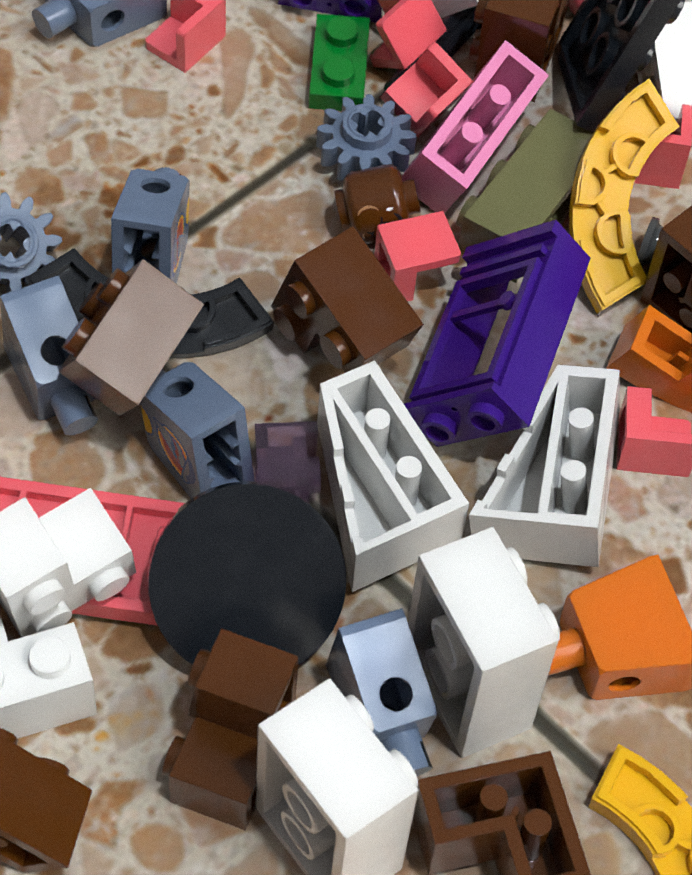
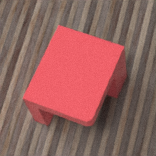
(189, 32)
(406, 32)
(428, 88)
(669, 158)
(414, 247)
(650, 441)

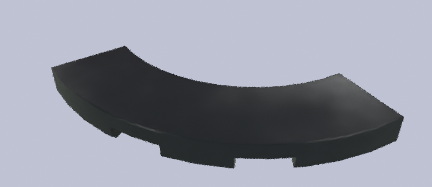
(225, 322)

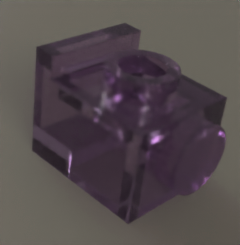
(288, 457)

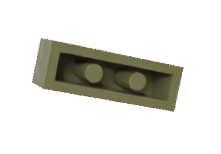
(530, 185)

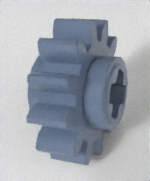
(365, 137)
(32, 241)

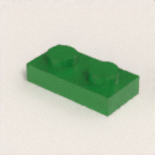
(338, 61)

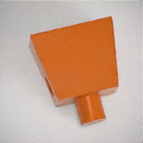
(626, 634)

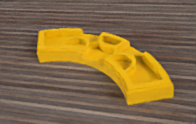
(603, 191)
(647, 810)

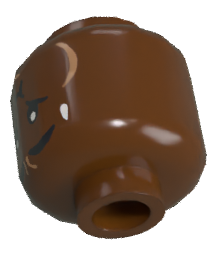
(375, 198)

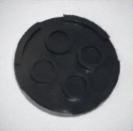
(249, 565)

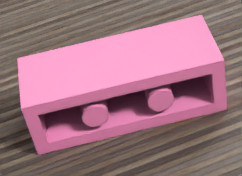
(474, 127)

